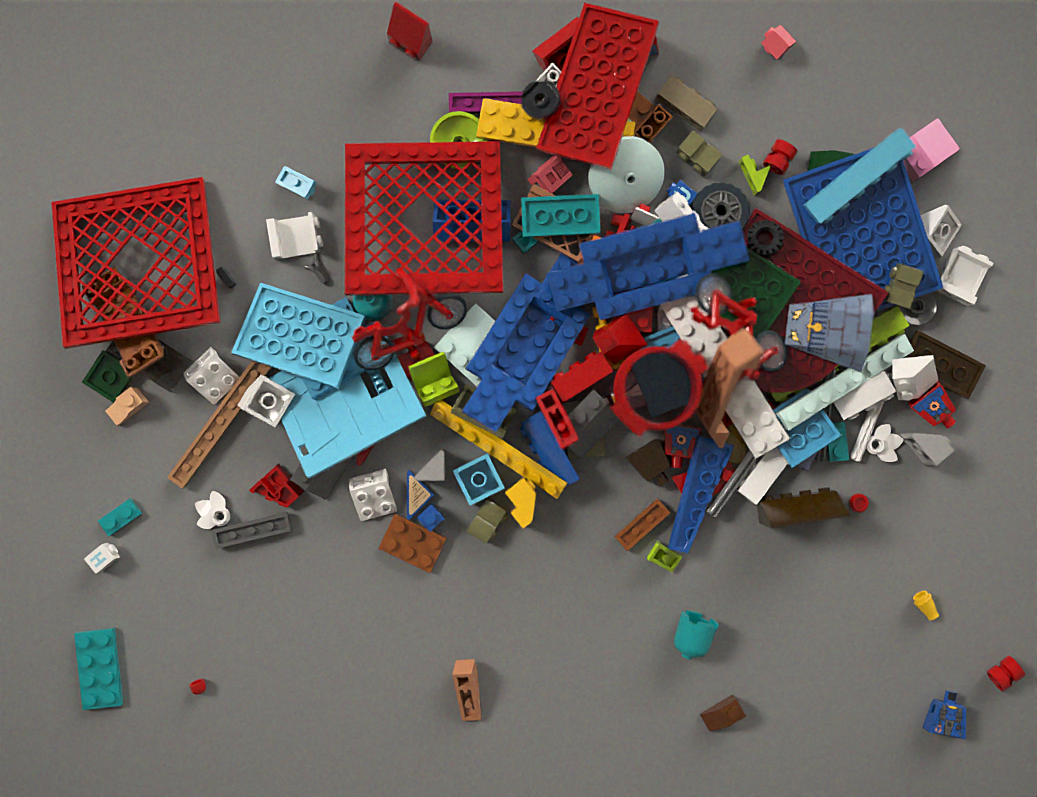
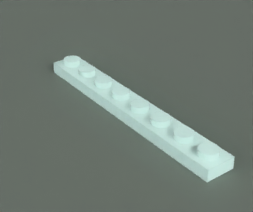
(844, 383)

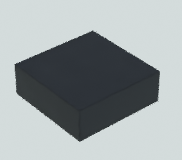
(225, 277)

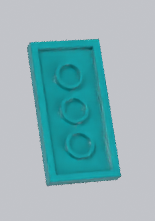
(560, 215)
(98, 668)

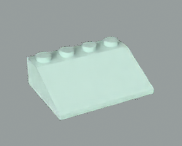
(464, 340)

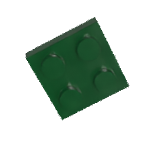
(107, 376)

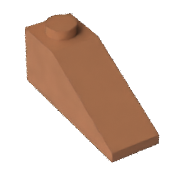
(467, 689)

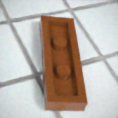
(642, 524)

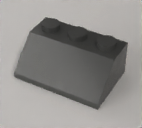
(591, 422)
(322, 483)

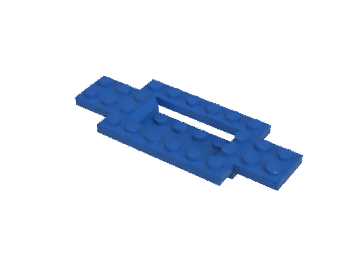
(644, 258)
(517, 345)

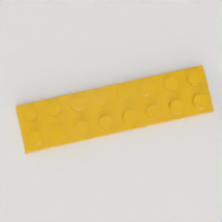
(511, 124)

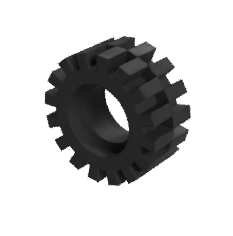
(761, 226)

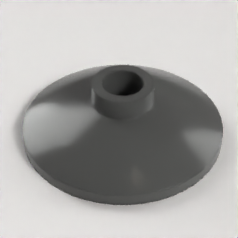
(926, 310)

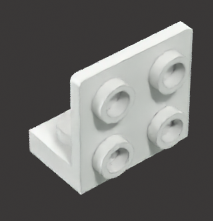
(211, 376)
(372, 495)

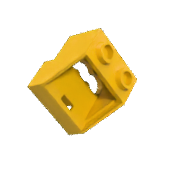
(523, 497)

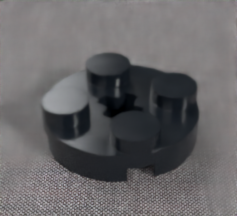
(540, 89)

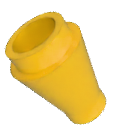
(925, 603)

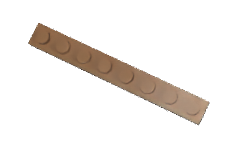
(215, 426)

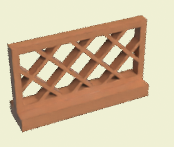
(537, 191)

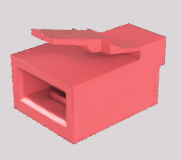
(551, 174)

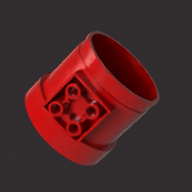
(692, 364)

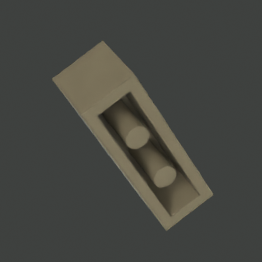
(686, 102)

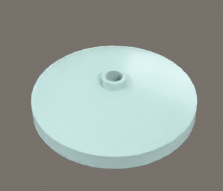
(633, 178)

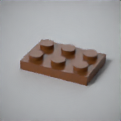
(412, 543)

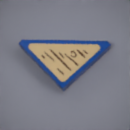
(417, 495)

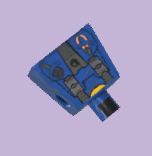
(946, 717)

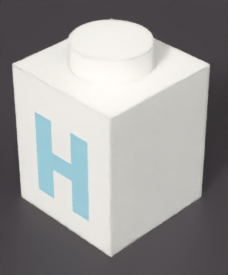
(102, 557)

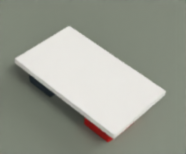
(642, 215)

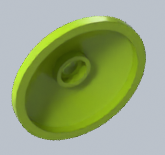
(456, 127)

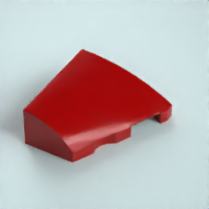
(278, 487)

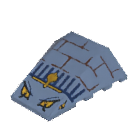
(832, 329)

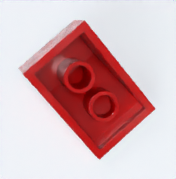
(408, 32)

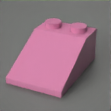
(932, 148)

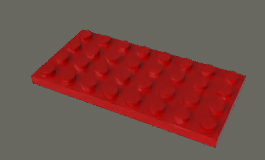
(598, 85)

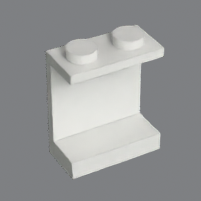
(294, 236)

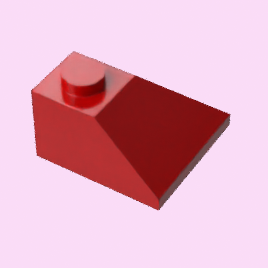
(619, 338)

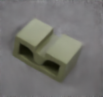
(698, 153)
(902, 285)

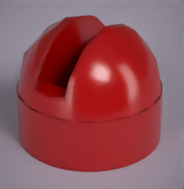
(198, 686)

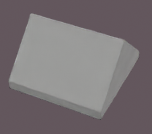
(434, 469)

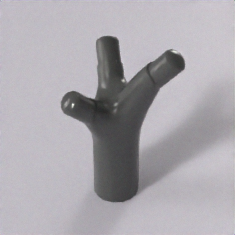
(316, 269)

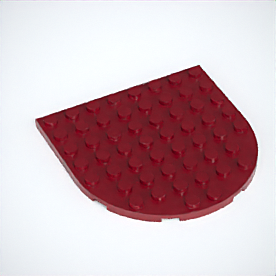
(821, 280)

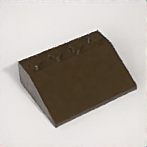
(801, 508)

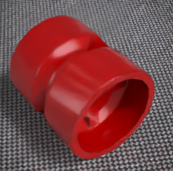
(781, 155)
(1006, 673)

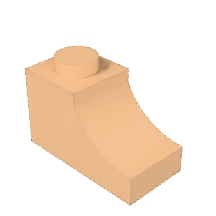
(126, 405)

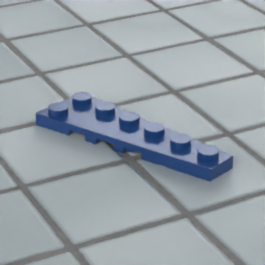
(702, 477)

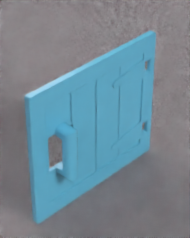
(347, 417)

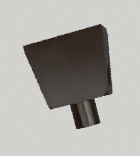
(650, 462)

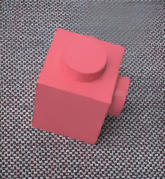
(777, 41)

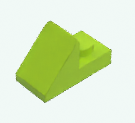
(754, 179)
(664, 556)

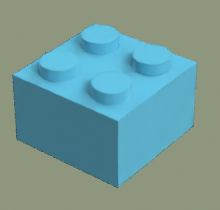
(478, 479)

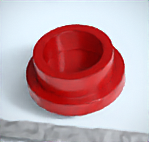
(858, 503)

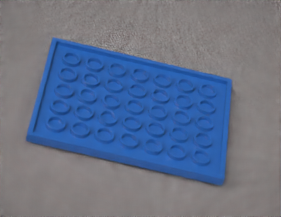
(873, 229)

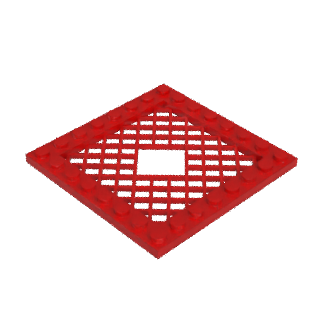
(430, 153)
(67, 263)

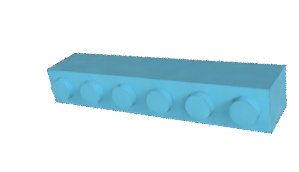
(860, 175)

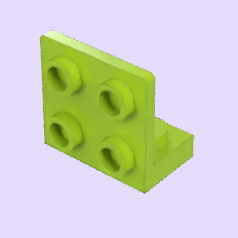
(433, 379)

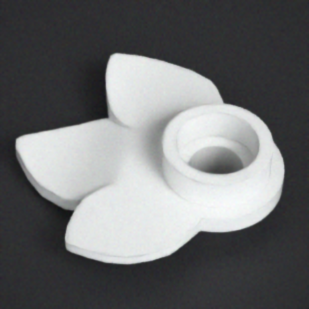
(886, 442)
(210, 509)

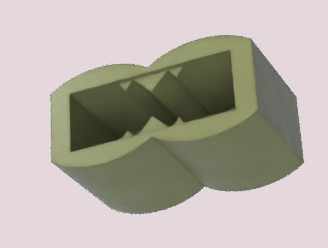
(487, 520)

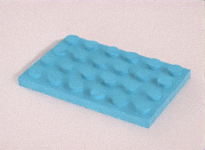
(298, 335)

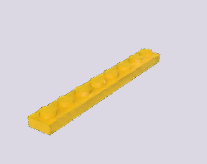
(500, 450)

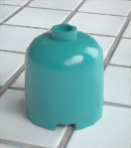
(373, 306)
(694, 634)

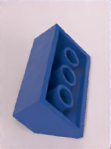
(441, 218)
(548, 448)

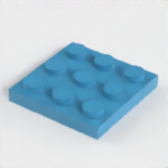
(807, 436)

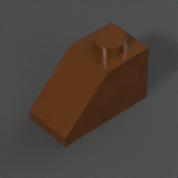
(723, 714)

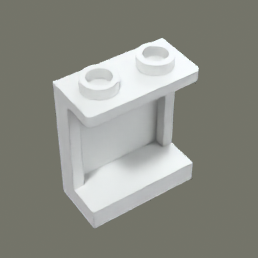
(963, 275)

